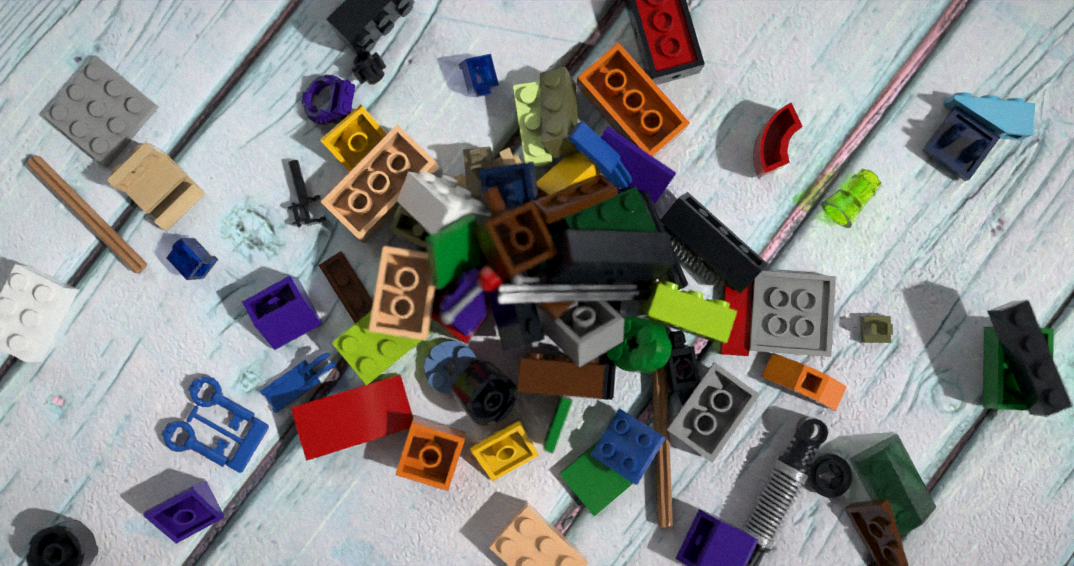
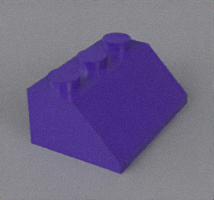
(646, 171)

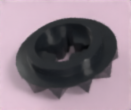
(838, 484)

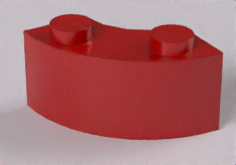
(772, 142)

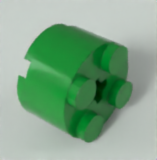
(643, 346)

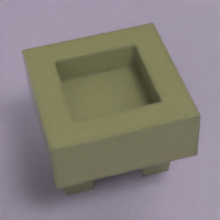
(876, 329)

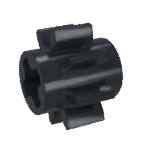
(368, 67)

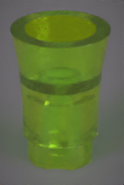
(851, 198)

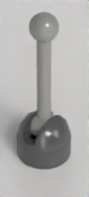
(538, 278)

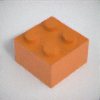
(431, 453)

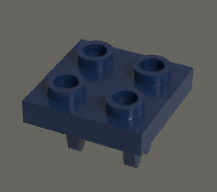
(961, 143)
(514, 182)

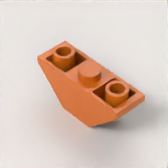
(804, 381)

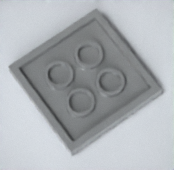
(101, 111)
(792, 313)

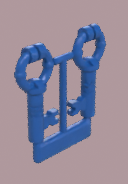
(247, 445)

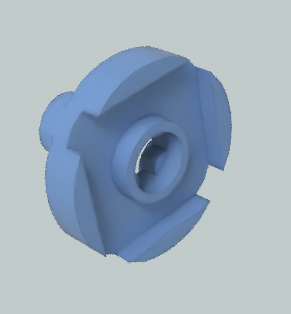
(440, 356)

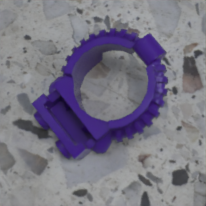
(340, 101)

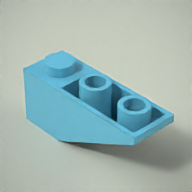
(1006, 118)

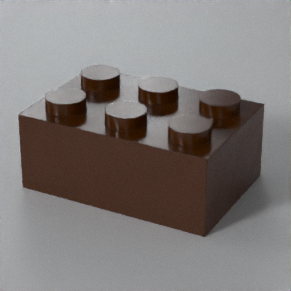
(560, 376)

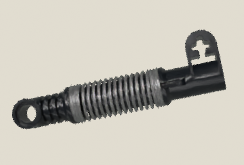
(782, 488)

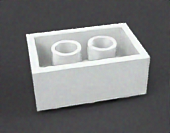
(438, 201)
(32, 312)

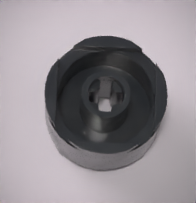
(484, 392)
(63, 545)

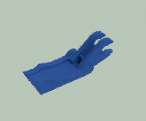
(601, 154)
(295, 383)

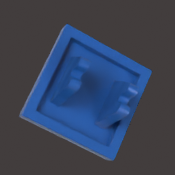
(628, 446)

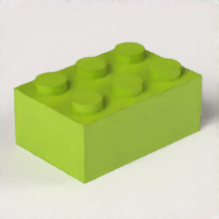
(688, 312)
(370, 351)

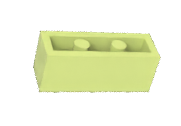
(529, 119)

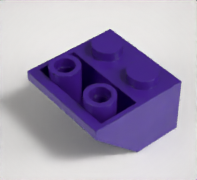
(282, 312)
(471, 314)
(715, 543)

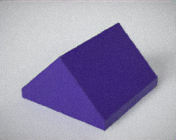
(186, 512)

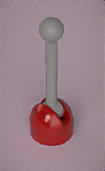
(486, 280)

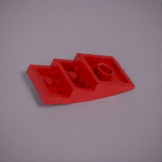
(352, 417)

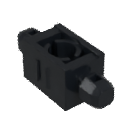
(677, 341)

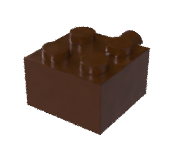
(514, 237)

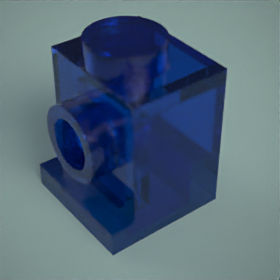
(484, 68)
(191, 259)

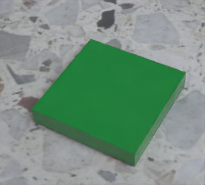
(453, 251)
(557, 423)
(594, 481)

